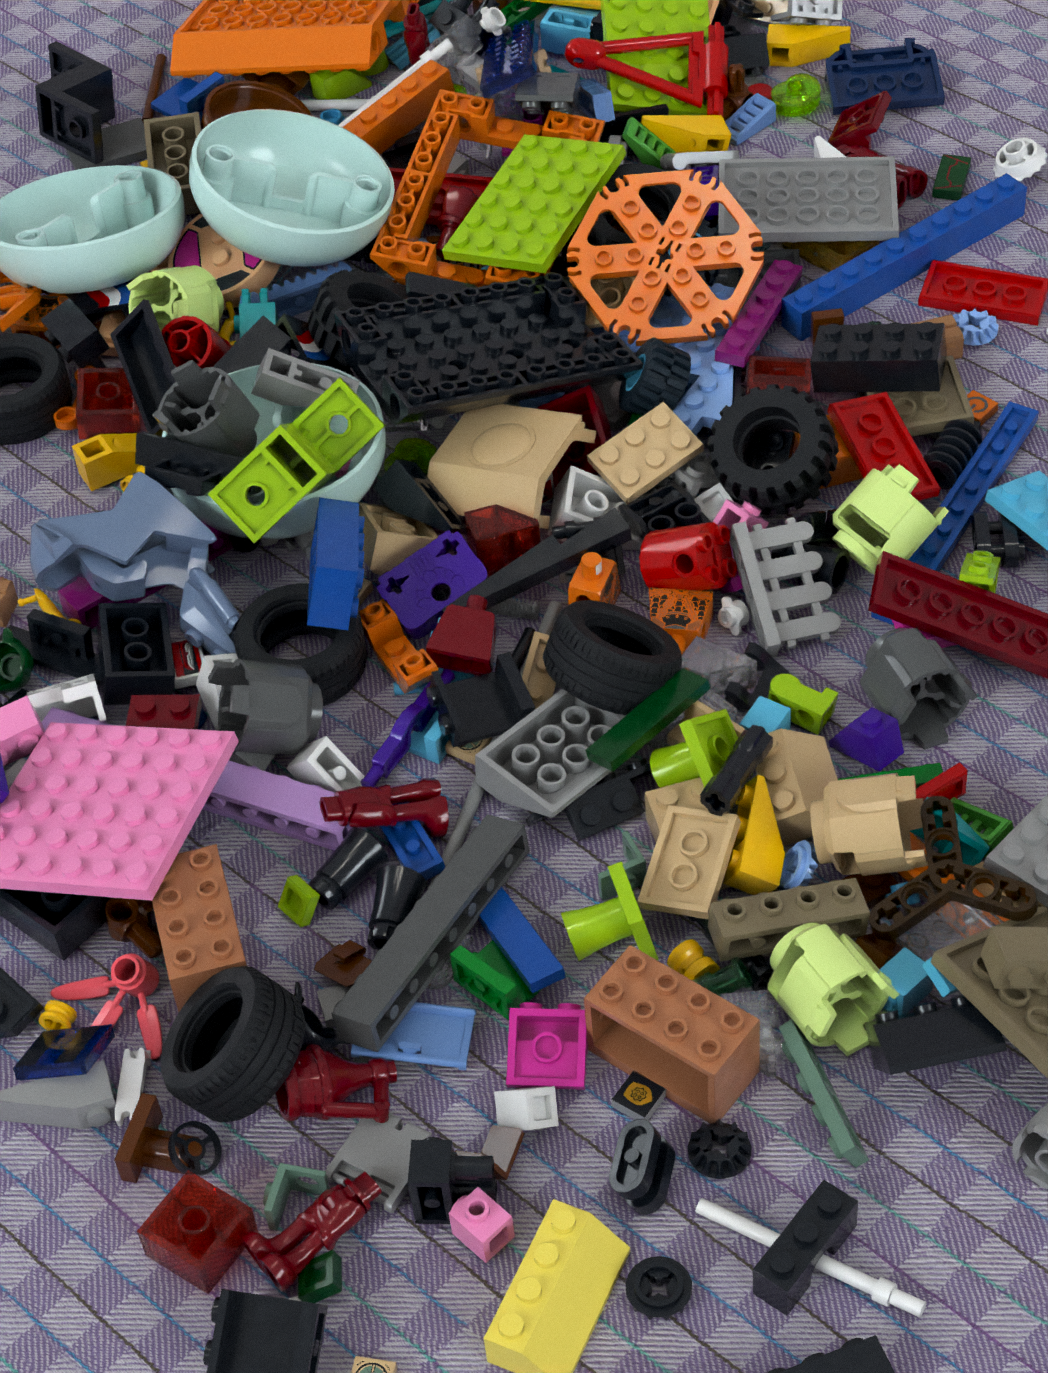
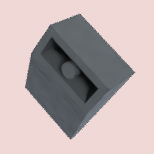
(549, 92)

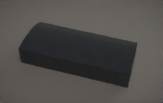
(144, 361)

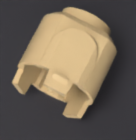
(867, 825)

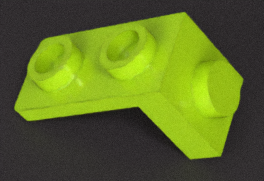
(981, 570)

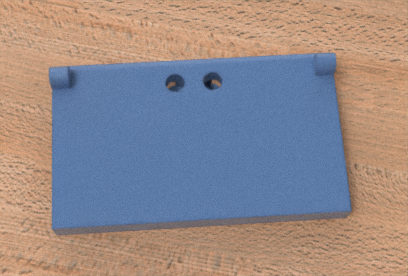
(433, 1030)

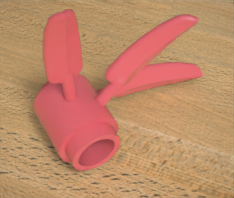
(131, 976)

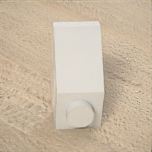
(325, 766)

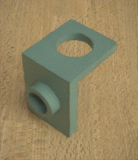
(634, 868)
(285, 1180)

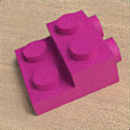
(547, 1047)

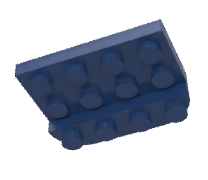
(906, 72)

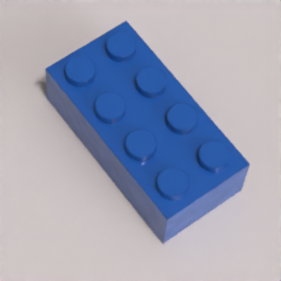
(335, 564)

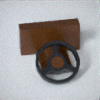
(162, 1149)

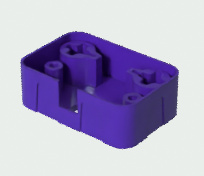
(421, 573)

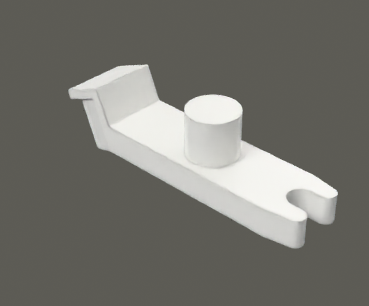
(131, 1082)

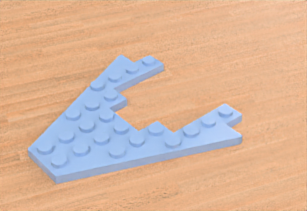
(710, 379)

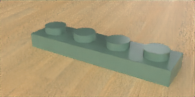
(828, 1107)

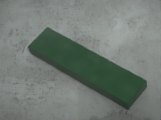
(647, 719)

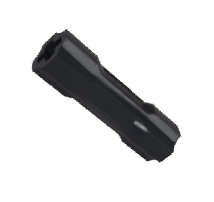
(726, 786)

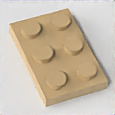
(645, 453)
(689, 862)

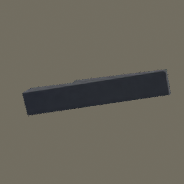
(550, 560)

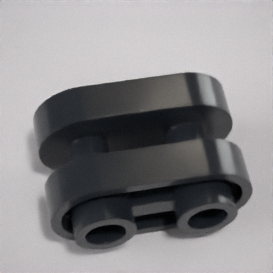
(1010, 548)
(642, 1166)

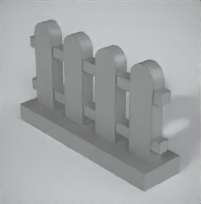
(779, 601)

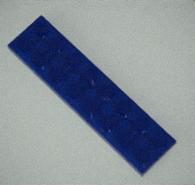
(510, 58)

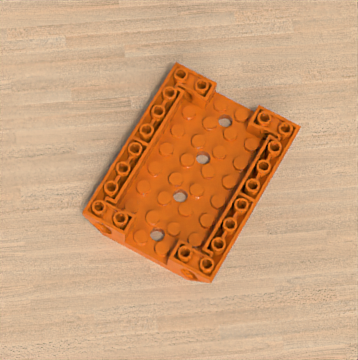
(282, 36)

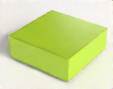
(298, 900)

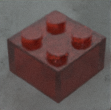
(105, 403)
(197, 1231)

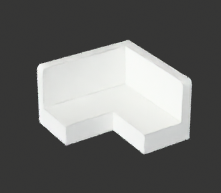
(74, 695)

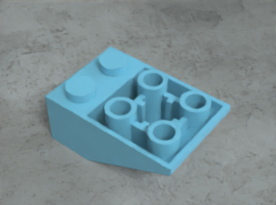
(563, 25)

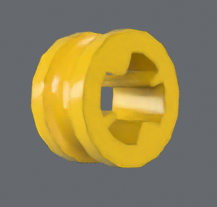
(57, 1016)

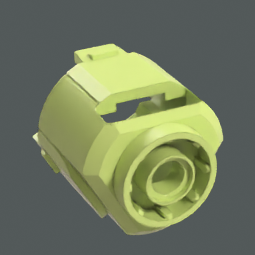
(179, 293)
(884, 518)
(828, 986)

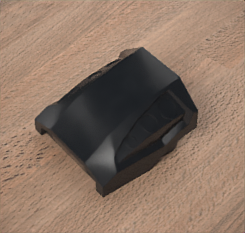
(663, 509)

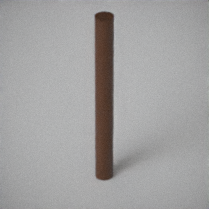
(154, 86)

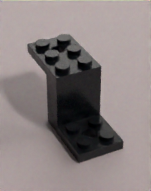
(75, 102)

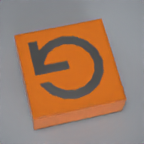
(982, 406)

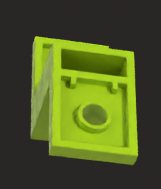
(296, 460)

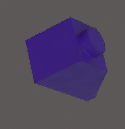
(870, 739)

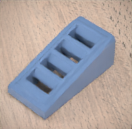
(756, 112)

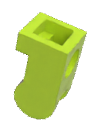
(808, 707)

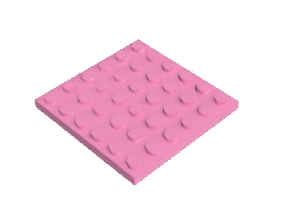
(106, 807)

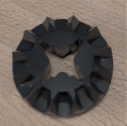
(713, 1163)
(658, 1271)

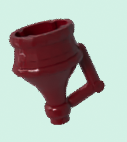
(324, 1081)

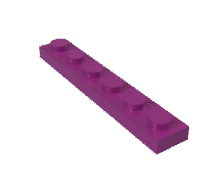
(758, 313)

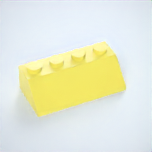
(556, 1293)

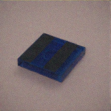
(64, 1052)

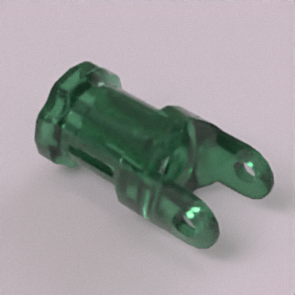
(726, 979)

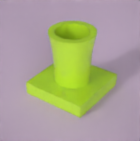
(702, 754)
(609, 921)

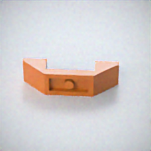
(393, 649)

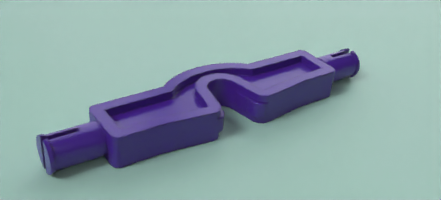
(398, 743)

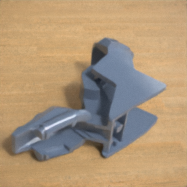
(138, 546)

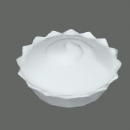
(1020, 159)

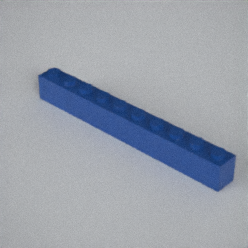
(908, 256)

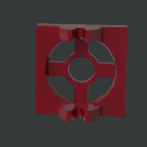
(868, 112)

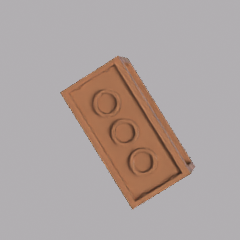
(196, 922)
(673, 1034)

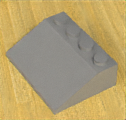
(544, 756)

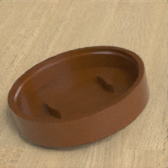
(245, 96)

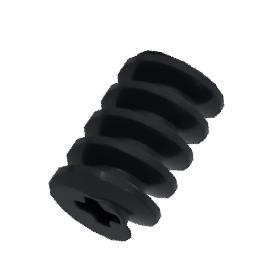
(952, 451)

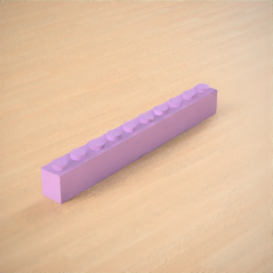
(257, 797)

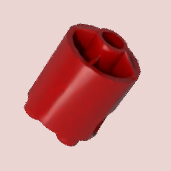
(194, 340)
(688, 557)

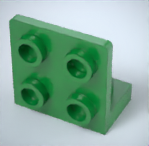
(490, 978)

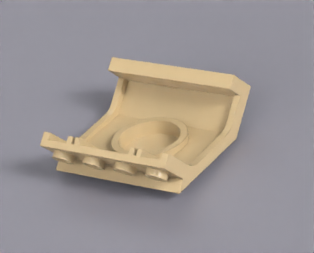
(504, 457)

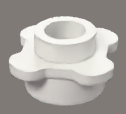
(492, 20)
(733, 615)

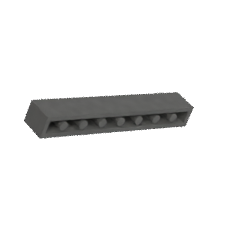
(430, 933)

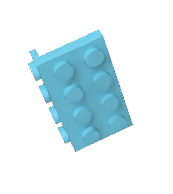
(1024, 504)

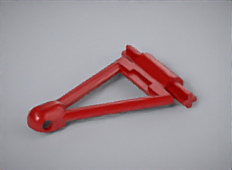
(705, 64)

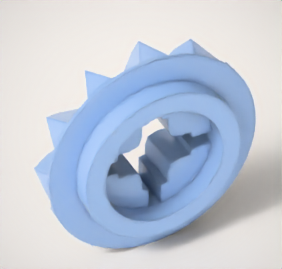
(972, 335)
(798, 865)

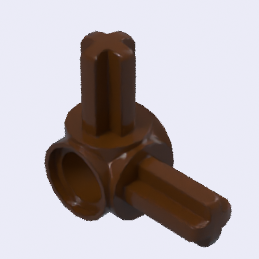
(737, 90)
(135, 927)

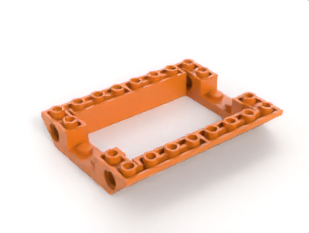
(451, 119)

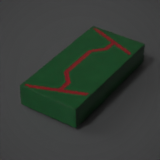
(951, 177)

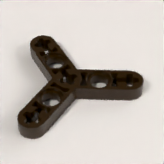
(938, 893)

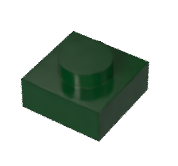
(320, 1278)

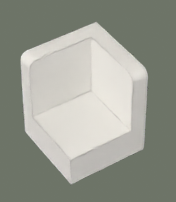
(527, 1108)

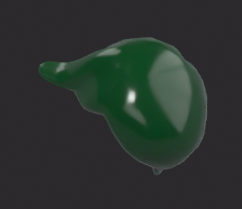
(15, 663)

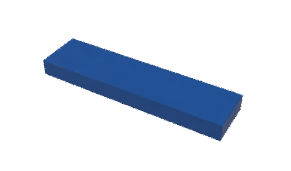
(520, 943)

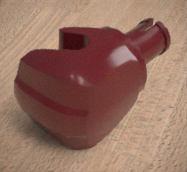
(456, 206)

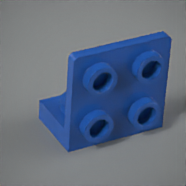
(187, 96)

